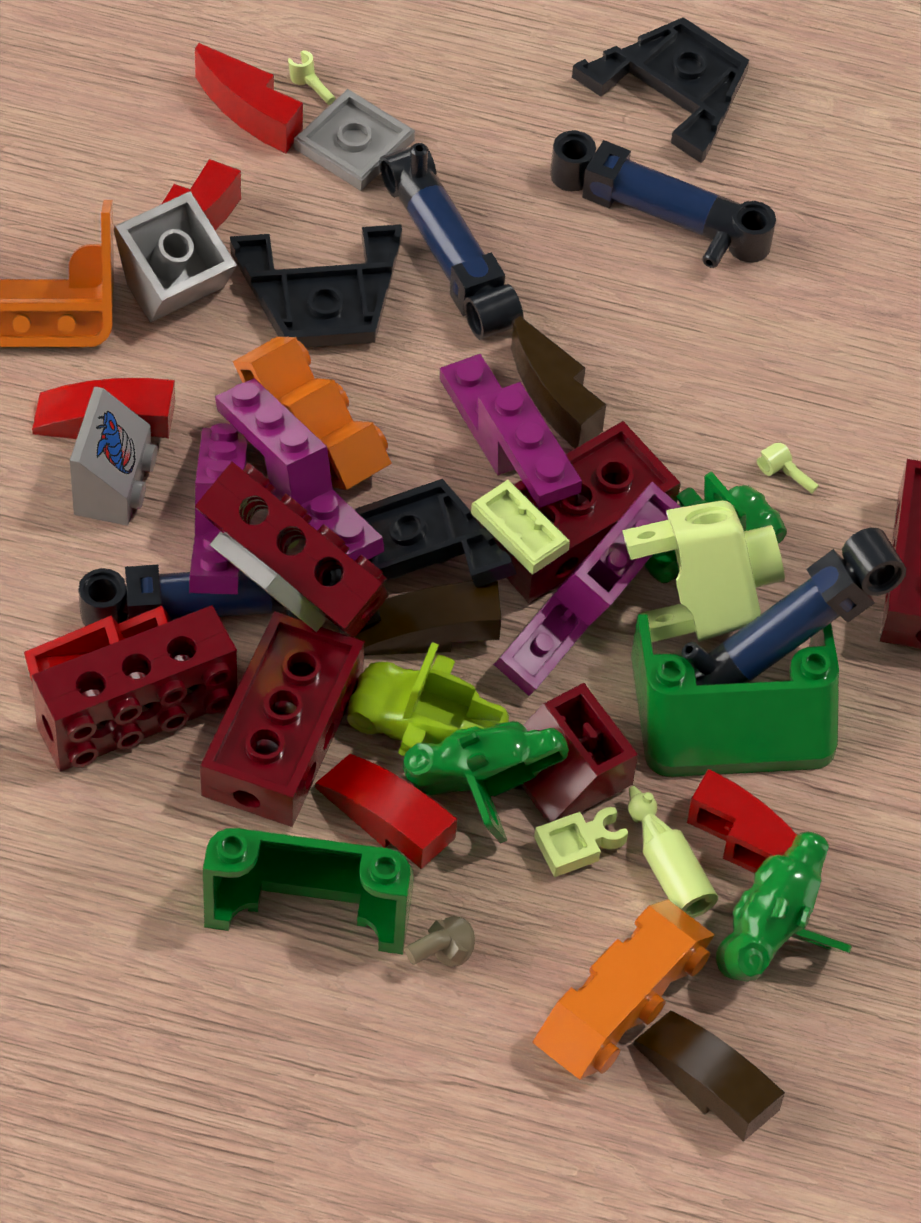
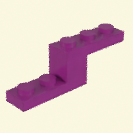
(510, 430)
(296, 463)
(209, 569)
(581, 597)

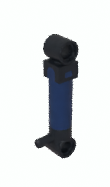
(612, 176)
(473, 275)
(148, 589)
(834, 590)

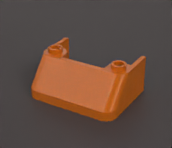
(64, 310)

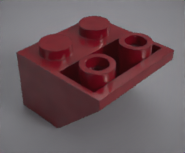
(597, 760)

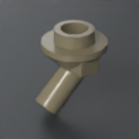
(448, 939)

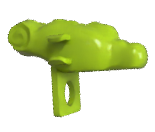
(418, 703)

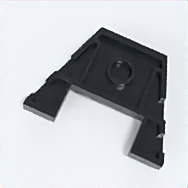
(682, 66)
(322, 302)
(429, 529)

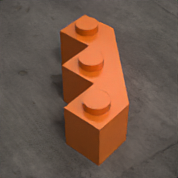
(283, 369)
(623, 989)

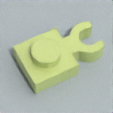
(574, 843)

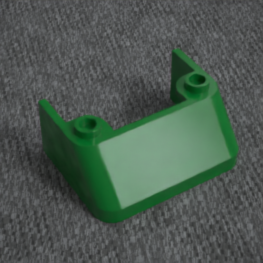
(736, 724)

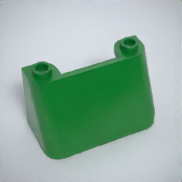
(250, 861)

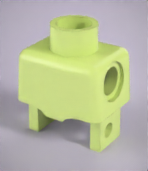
(716, 567)

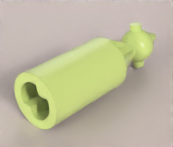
(671, 858)

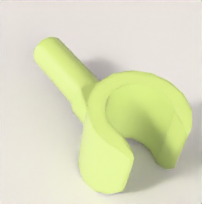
(305, 74)
(778, 458)

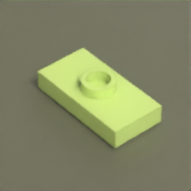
(520, 527)

